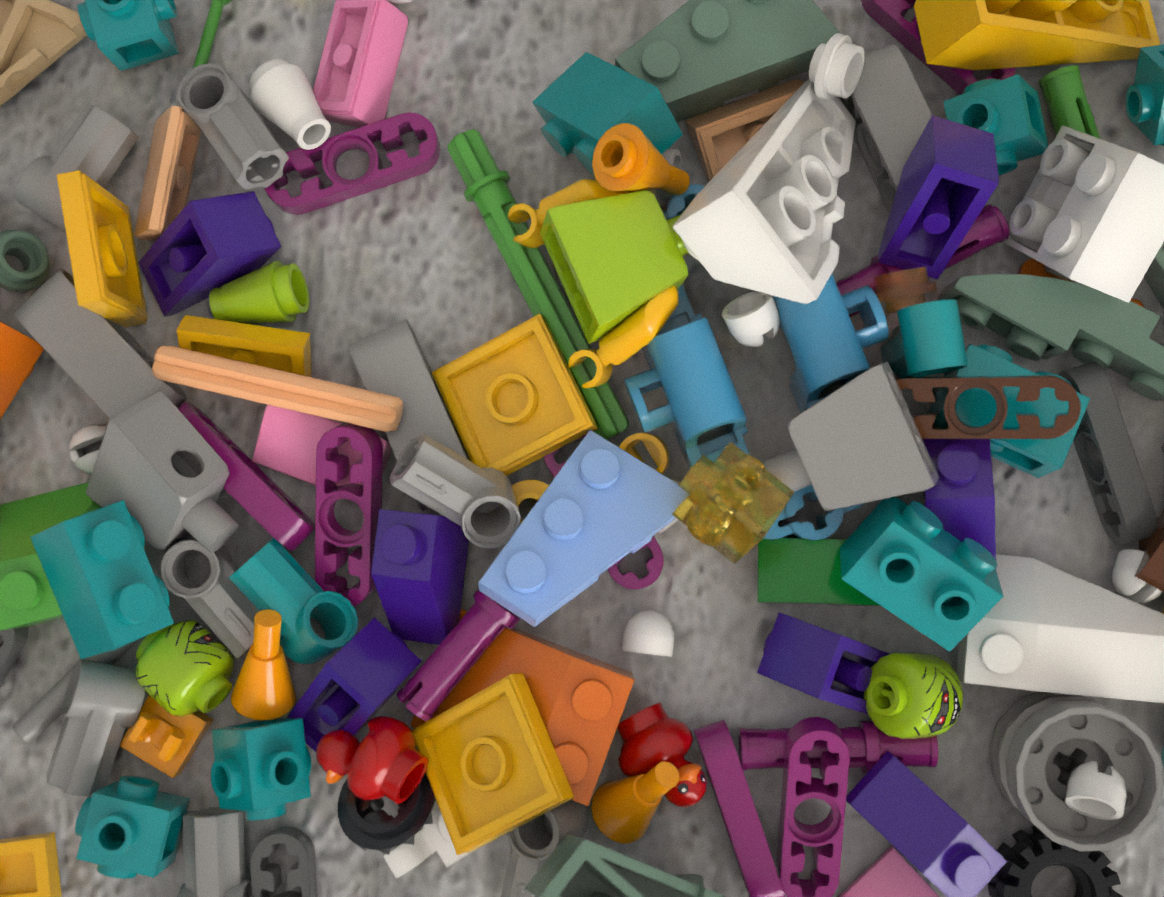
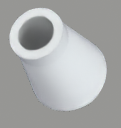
(287, 100)

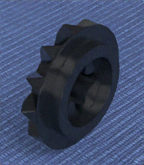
(376, 829)

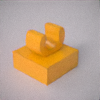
(164, 738)

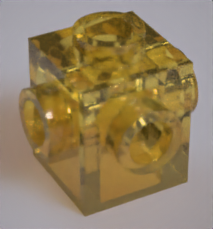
(730, 501)

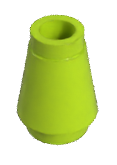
(262, 296)

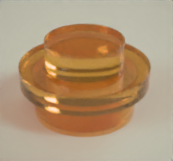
(903, 288)

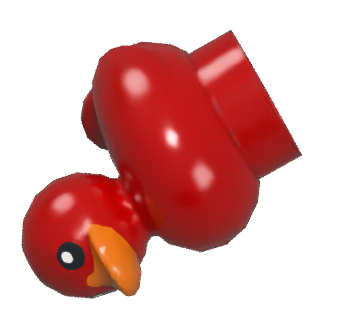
(656, 738)
(377, 766)

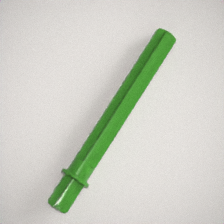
(532, 273)

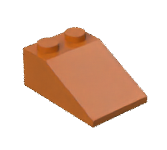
(573, 692)

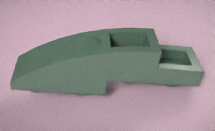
(1053, 314)

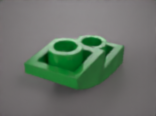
(804, 573)

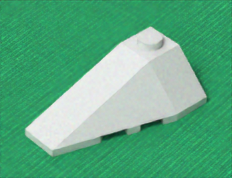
(775, 202)
(1064, 637)

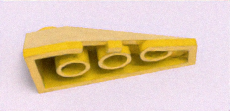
(1032, 32)

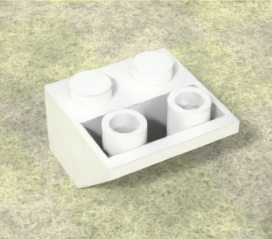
(1092, 213)

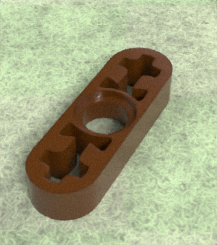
(1029, 391)

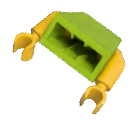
(614, 263)

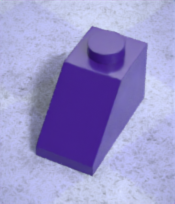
(939, 196)
(207, 248)
(964, 490)
(419, 573)
(819, 662)
(355, 683)
(925, 829)

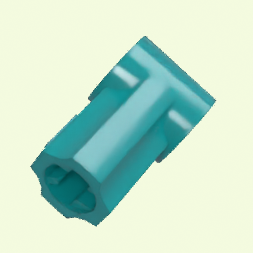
(926, 340)
(279, 583)

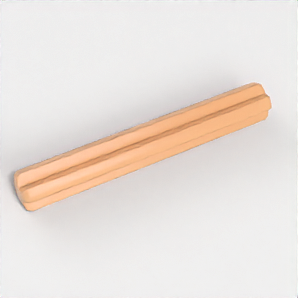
(278, 388)

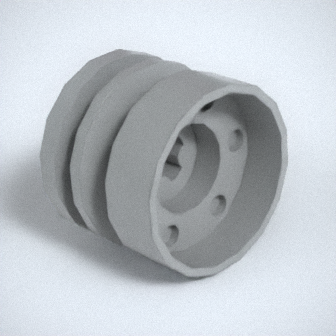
(1086, 731)

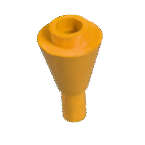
(629, 161)
(264, 683)
(628, 804)

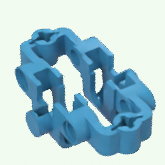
(702, 394)

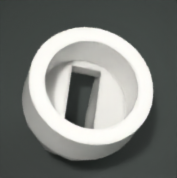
(752, 317)
(81, 439)
(1125, 581)
(649, 634)
(1096, 793)

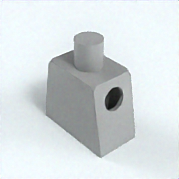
(857, 445)
(163, 475)

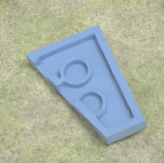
(579, 528)

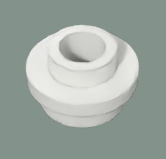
(836, 67)

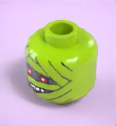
(185, 668)
(917, 695)

